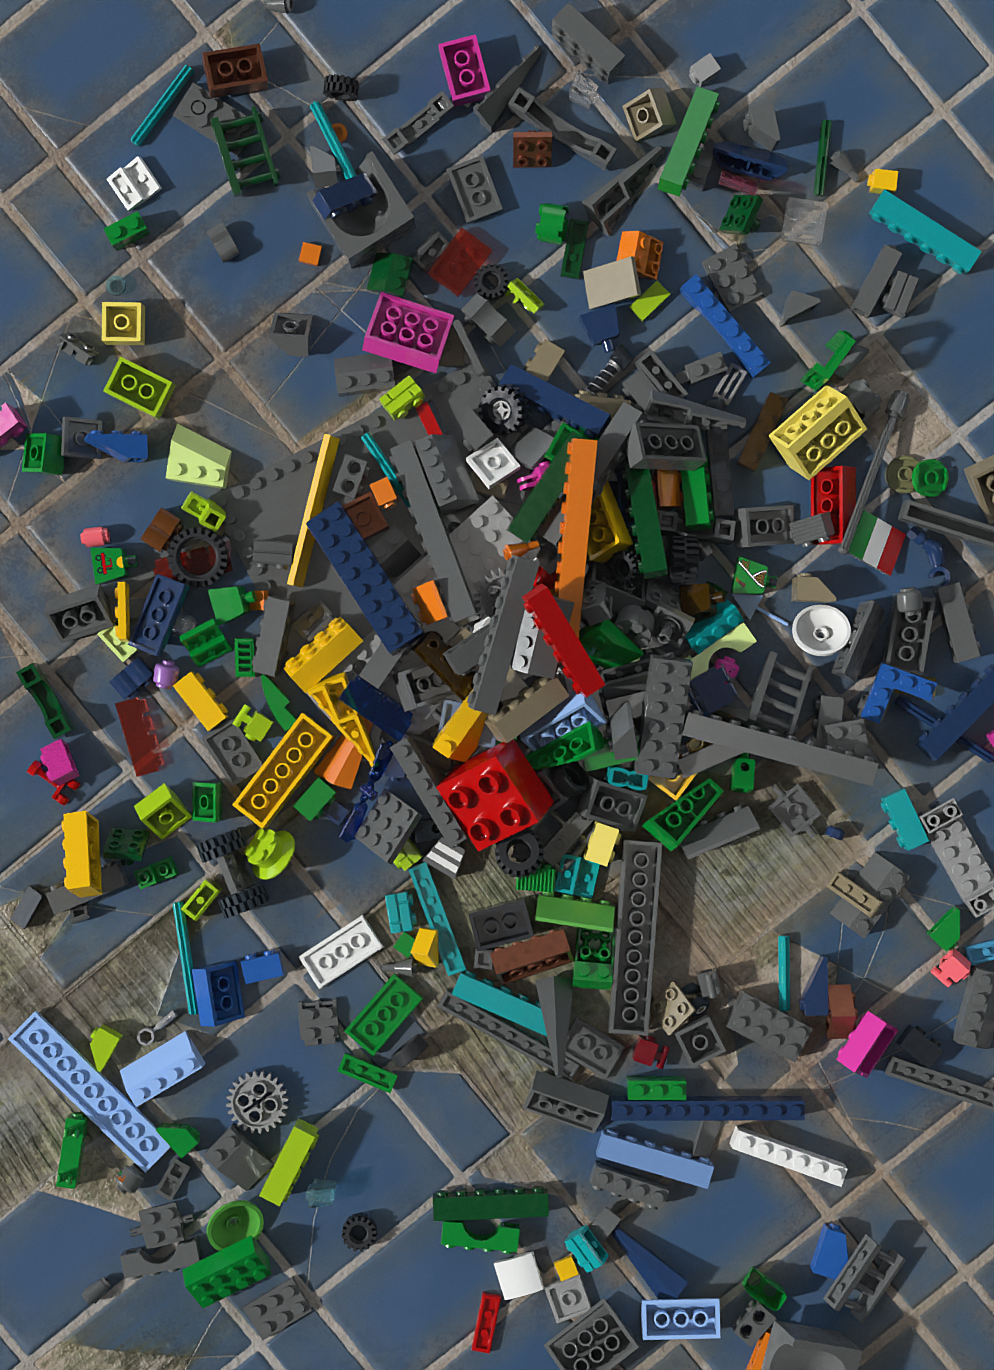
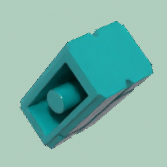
(400, 912)
(586, 1248)

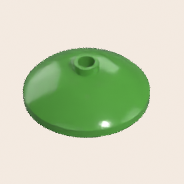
(246, 1222)

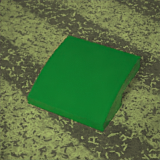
(205, 643)

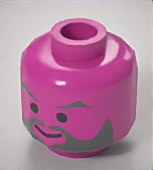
(729, 666)

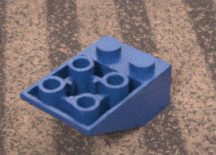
(122, 446)

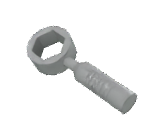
(159, 1025)

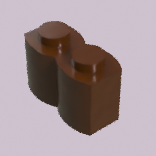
(162, 530)

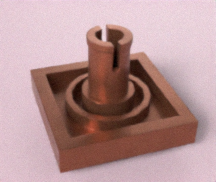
(532, 149)

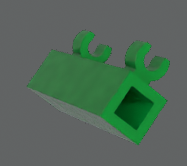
(72, 1150)

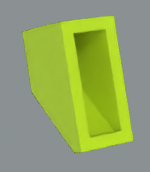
(103, 1045)

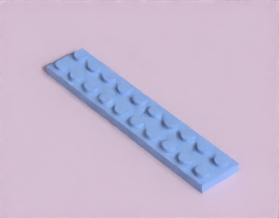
(89, 1090)

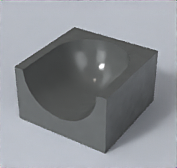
(373, 226)
(809, 1348)

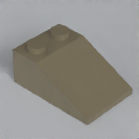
(982, 484)

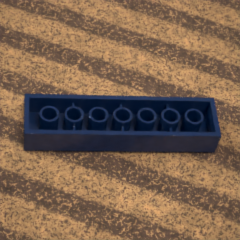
(365, 578)

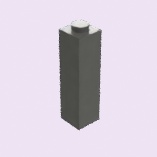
(876, 280)

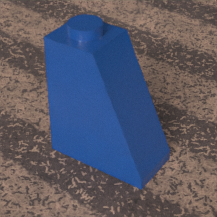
(830, 1252)

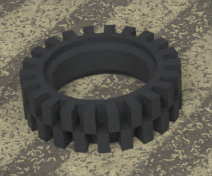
(193, 579)

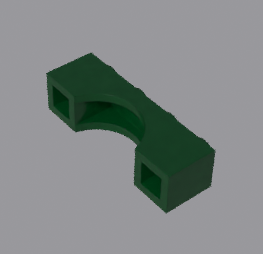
(48, 702)

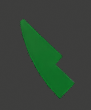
(277, 702)

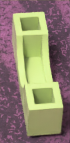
(736, 639)

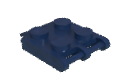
(711, 690)

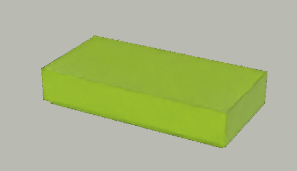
(649, 301)

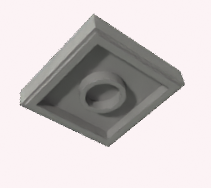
(567, 1298)

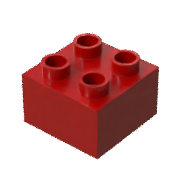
(495, 794)

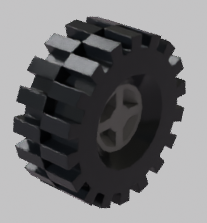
(503, 419)

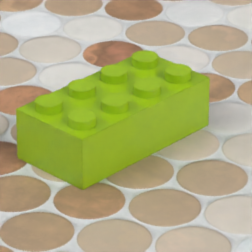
(287, 1167)

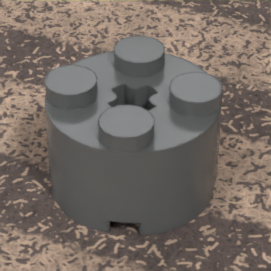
(862, 398)
(636, 625)

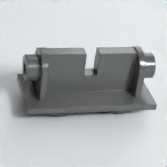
(70, 343)

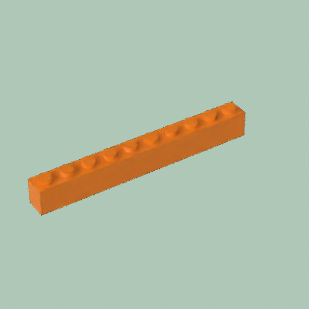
(575, 525)

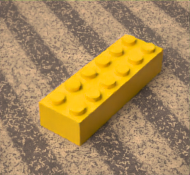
(284, 770)

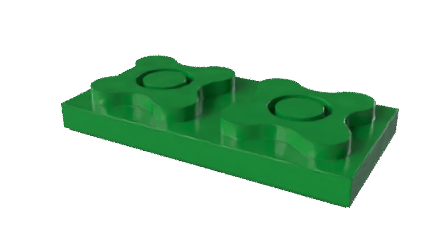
(383, 1014)

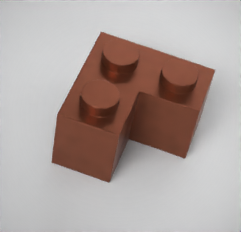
(841, 1012)

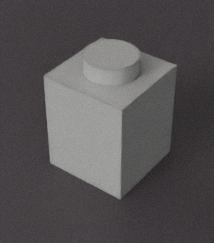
(704, 70)

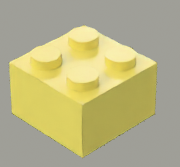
(123, 323)
(602, 843)

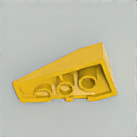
(461, 733)

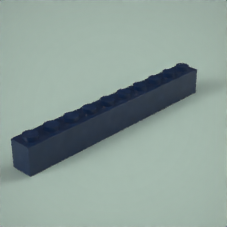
(709, 1108)

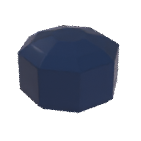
(835, 832)

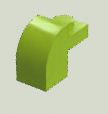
(205, 509)

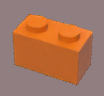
(384, 494)

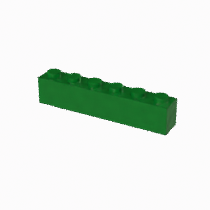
(688, 142)

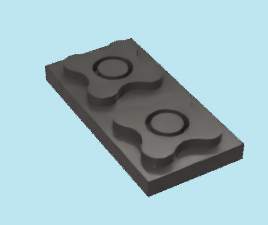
(197, 110)

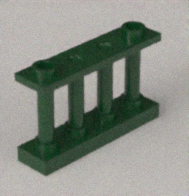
(232, 165)

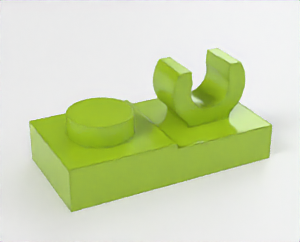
(521, 291)

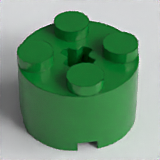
(552, 224)

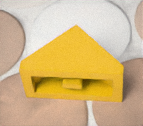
(426, 947)

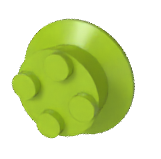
(270, 853)

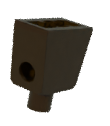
(700, 600)

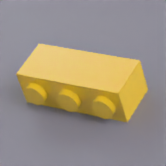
(201, 700)

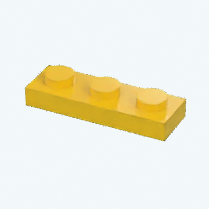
(122, 612)

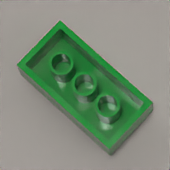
(226, 1271)

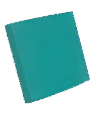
(579, 878)

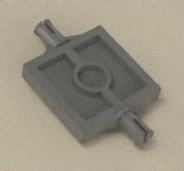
(794, 810)
(162, 1225)

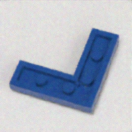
(884, 683)

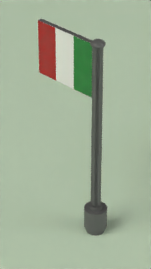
(868, 536)

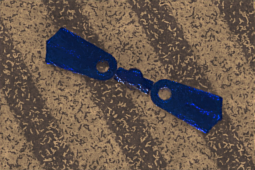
(380, 764)

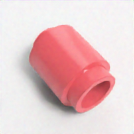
(95, 536)

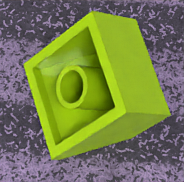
(162, 811)

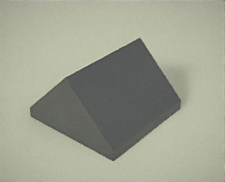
(797, 305)

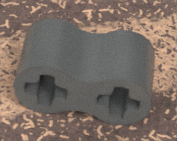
(223, 242)

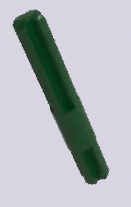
(822, 158)

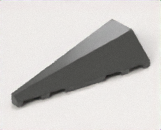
(497, 100)
(610, 201)
(674, 410)
(555, 1002)

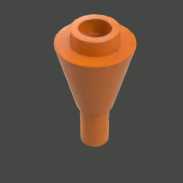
(519, 549)

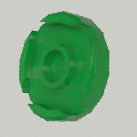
(930, 477)

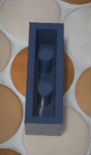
(345, 196)

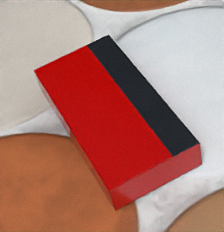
(431, 418)

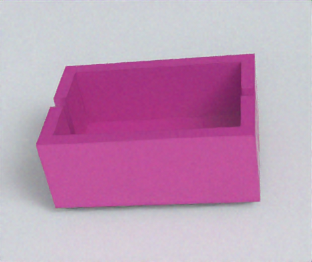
(866, 1044)

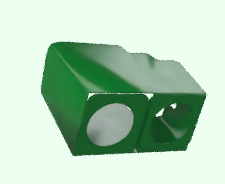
(773, 1302)

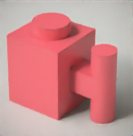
(953, 966)

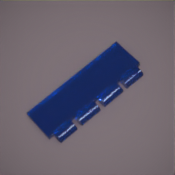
(379, 712)

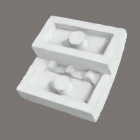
(134, 183)
(519, 1275)

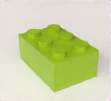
(139, 388)

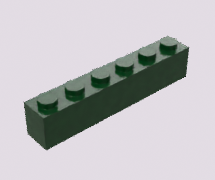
(543, 495)
(646, 522)
(490, 1204)

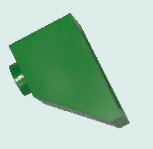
(946, 930)
(179, 1137)

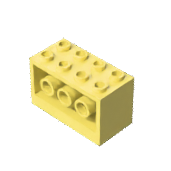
(818, 432)

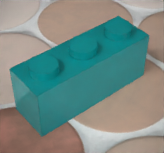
(712, 629)
(903, 819)

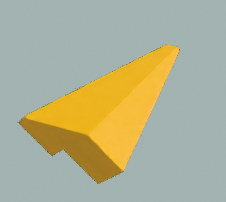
(345, 718)

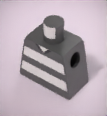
(445, 858)

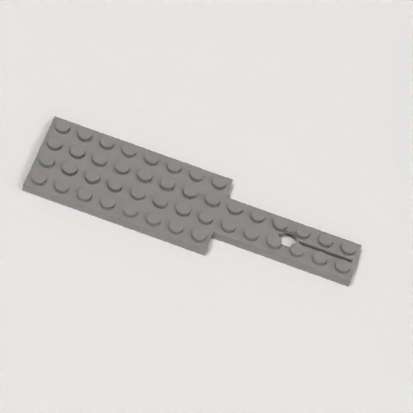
(479, 550)

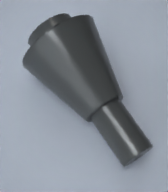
(841, 161)
(406, 967)

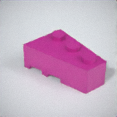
(10, 424)

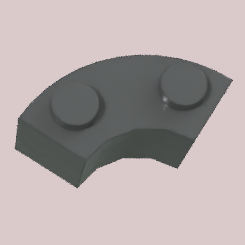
(488, 321)

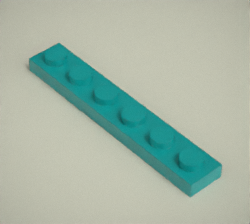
(437, 918)

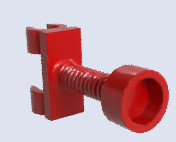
(36, 769)

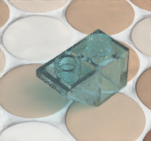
(321, 1193)

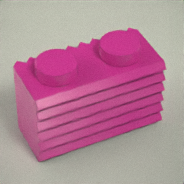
(59, 762)

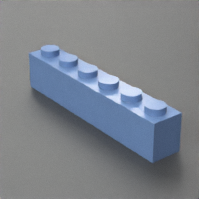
(654, 1158)

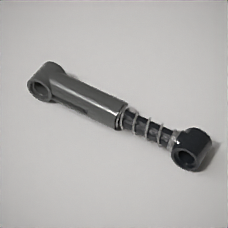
(619, 360)

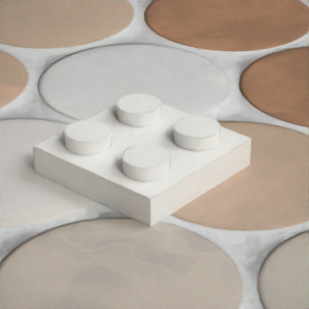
(493, 463)

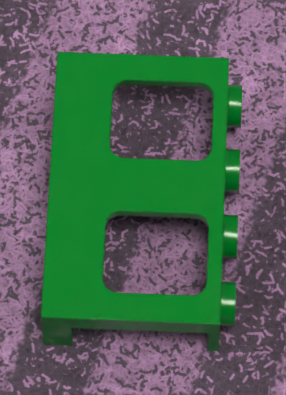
(817, 374)

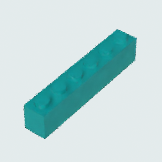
(924, 232)
(500, 1001)

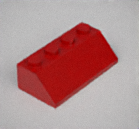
(834, 492)

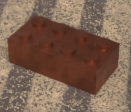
(531, 956)

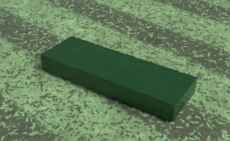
(574, 249)

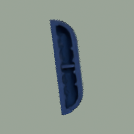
(749, 161)

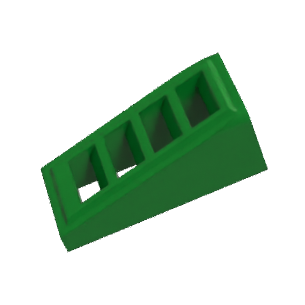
(238, 642)

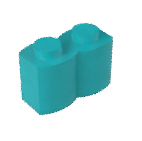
(620, 777)

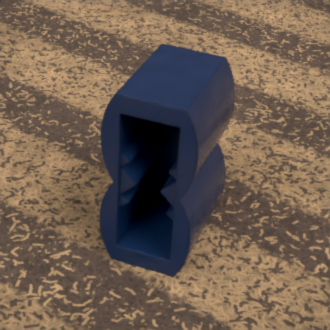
(132, 678)

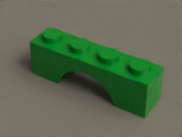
(503, 1238)

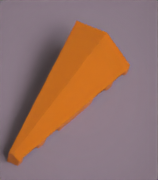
(342, 761)

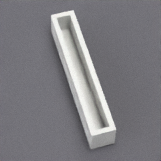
(788, 1156)

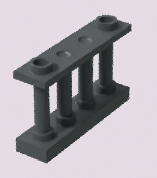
(760, 698)
(854, 1270)

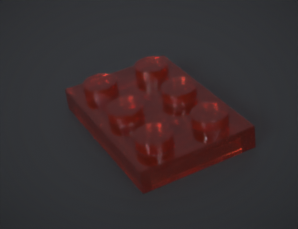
(460, 262)

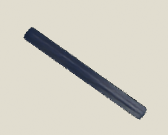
(928, 718)

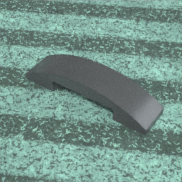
(419, 124)

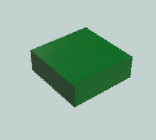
(404, 944)

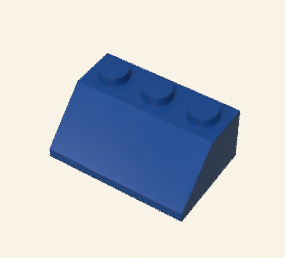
(218, 993)

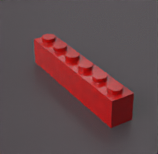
(563, 641)

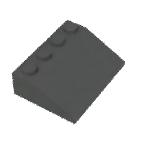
(863, 633)
(593, 1341)

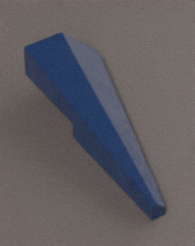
(659, 1276)

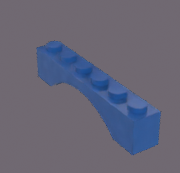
(740, 343)

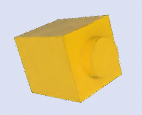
(881, 180)

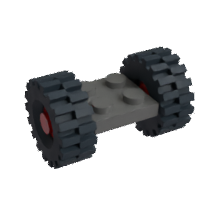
(234, 872)

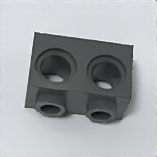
(345, 475)
(758, 1324)

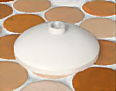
(824, 622)

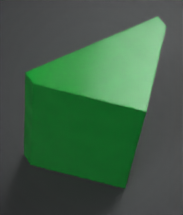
(207, 801)

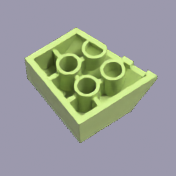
(197, 460)

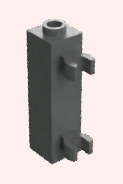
(703, 758)

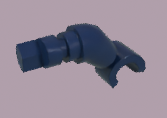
(934, 550)

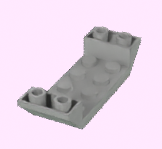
(960, 856)

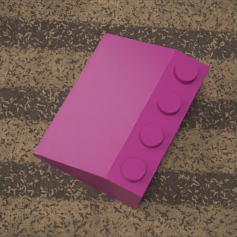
(408, 332)

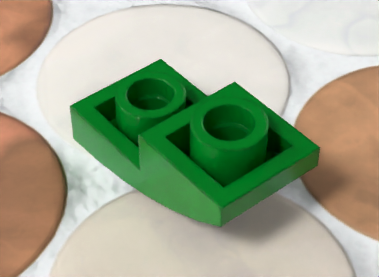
(156, 872)

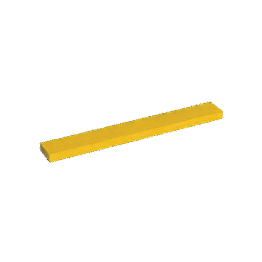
(313, 508)

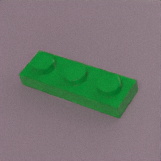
(367, 1072)

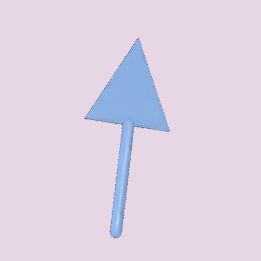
(750, 603)

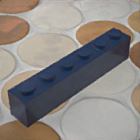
(558, 403)
(958, 716)

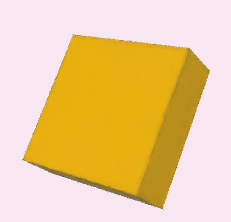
(566, 1268)

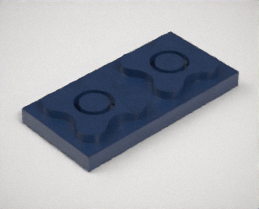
(158, 615)

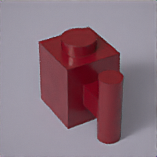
(646, 1051)

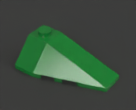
(568, 748)

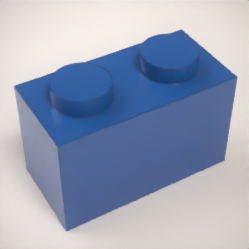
(263, 966)

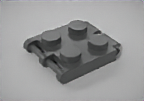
(318, 1022)

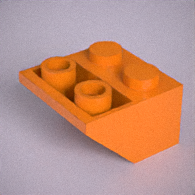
(646, 251)

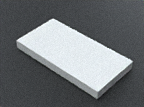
(341, 951)

